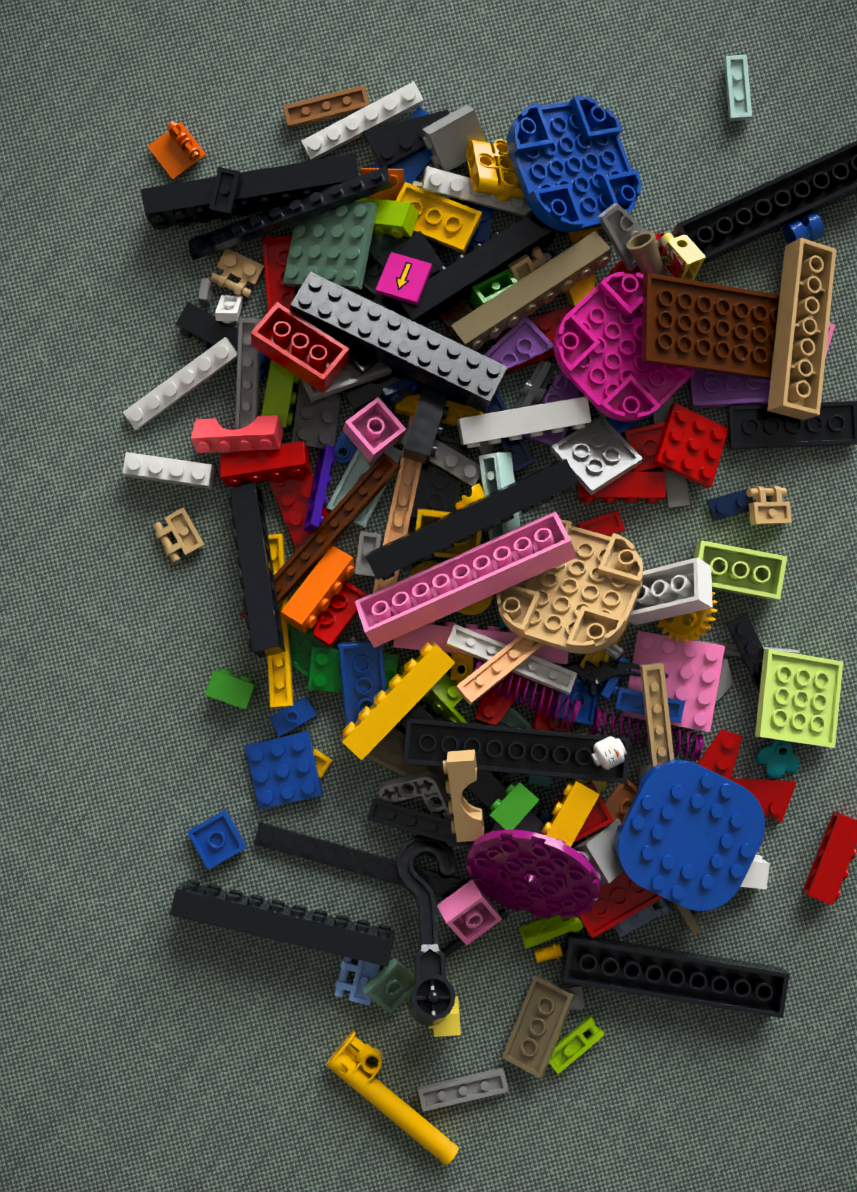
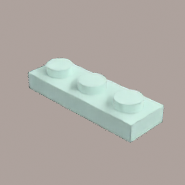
(738, 87)

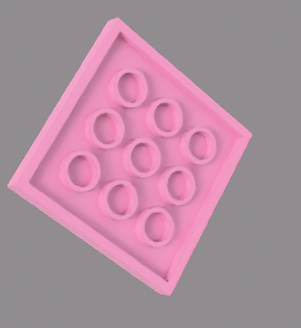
(691, 671)

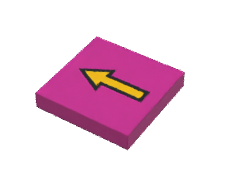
(404, 278)

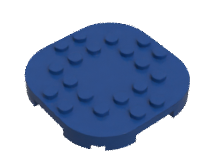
(571, 163)
(690, 835)

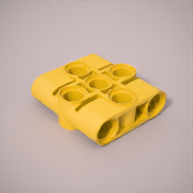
(492, 170)

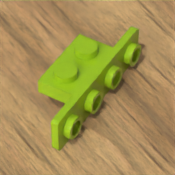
(443, 698)

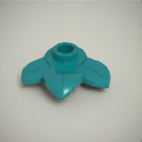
(778, 762)

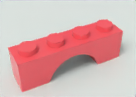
(261, 434)

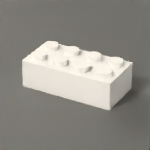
(673, 591)

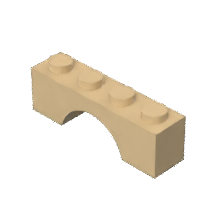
(462, 771)

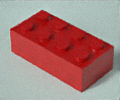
(299, 347)

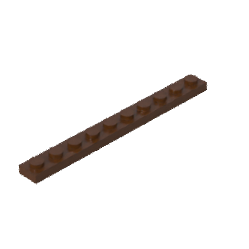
(333, 526)

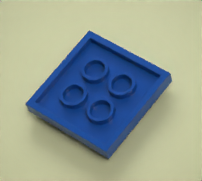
(284, 770)

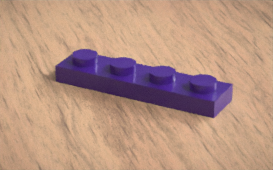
(320, 483)

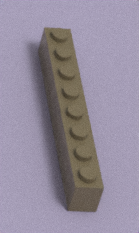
(532, 292)

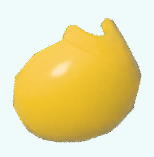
(476, 493)

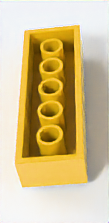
(397, 700)

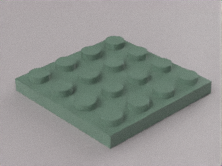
(332, 246)

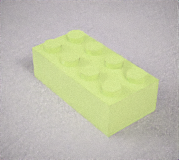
(743, 570)

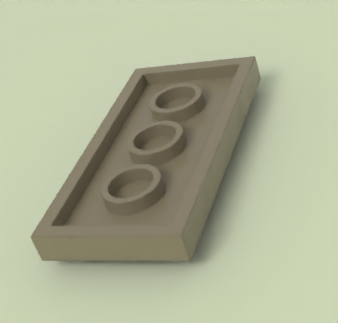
(538, 1026)

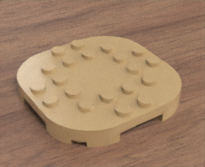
(580, 602)

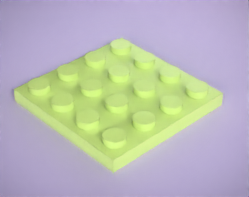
(799, 698)

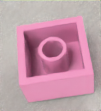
(374, 429)
(469, 912)

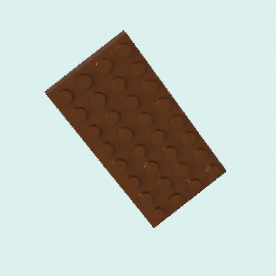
(708, 326)

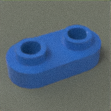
(344, 443)

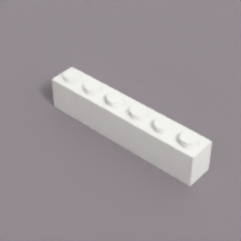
(524, 420)

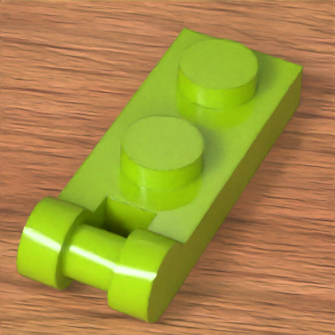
(546, 929)
(575, 1044)

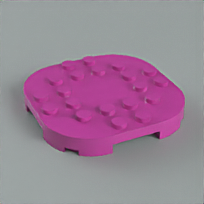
(602, 352)

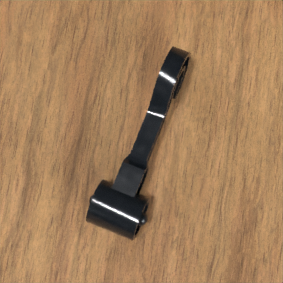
(432, 994)

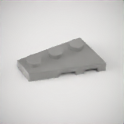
(620, 229)

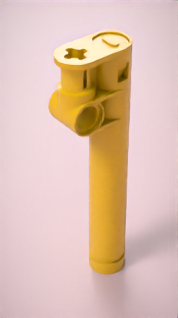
(351, 1066)

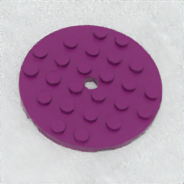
(533, 873)

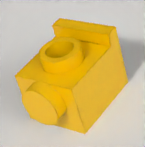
(467, 661)

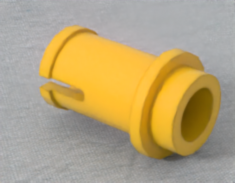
(548, 953)

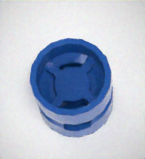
(807, 227)

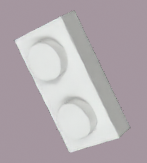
(229, 308)

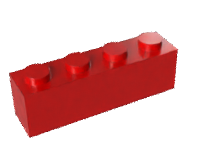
(264, 465)
(629, 487)
(832, 859)

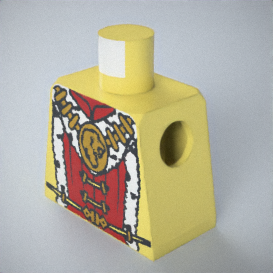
(681, 256)

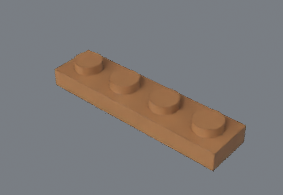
(326, 107)

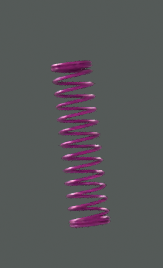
(573, 715)
(695, 753)

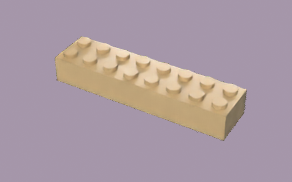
(802, 329)

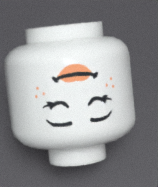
(608, 752)

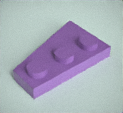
(520, 345)

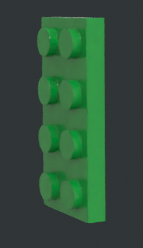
(325, 669)

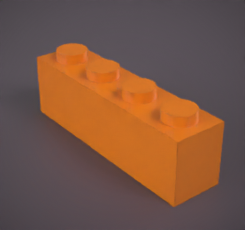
(318, 589)

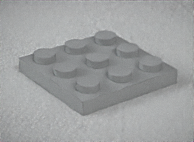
(597, 455)

